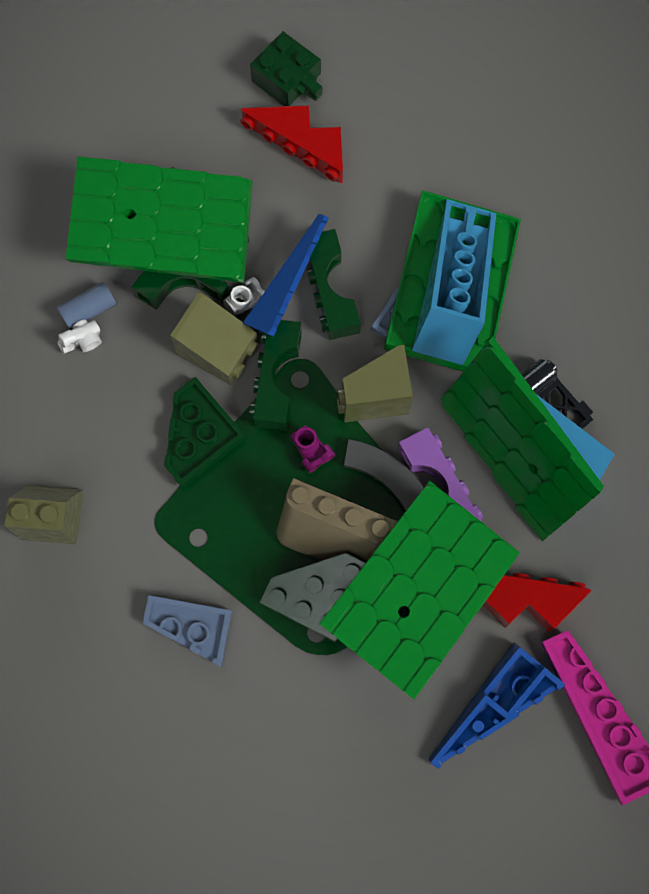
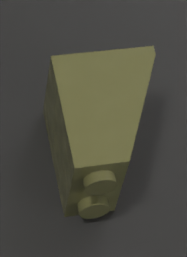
(214, 339)
(377, 389)
(45, 514)

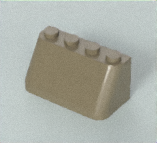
(328, 525)

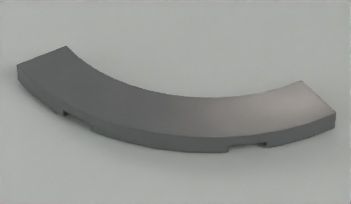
(385, 469)

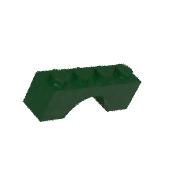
(339, 313)
(271, 405)

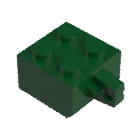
(287, 70)

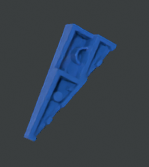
(275, 299)
(509, 690)

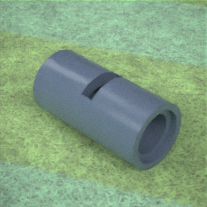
(87, 305)

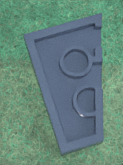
(191, 625)

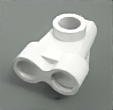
(244, 297)
(83, 334)

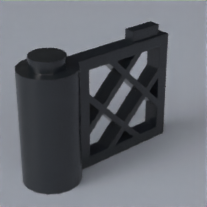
(543, 379)

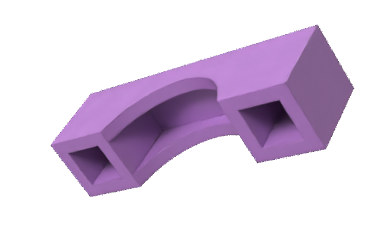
(423, 454)

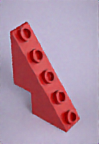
(292, 132)
(542, 599)

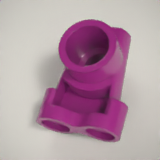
(313, 454)

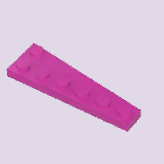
(608, 728)

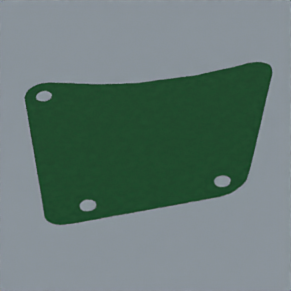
(245, 492)

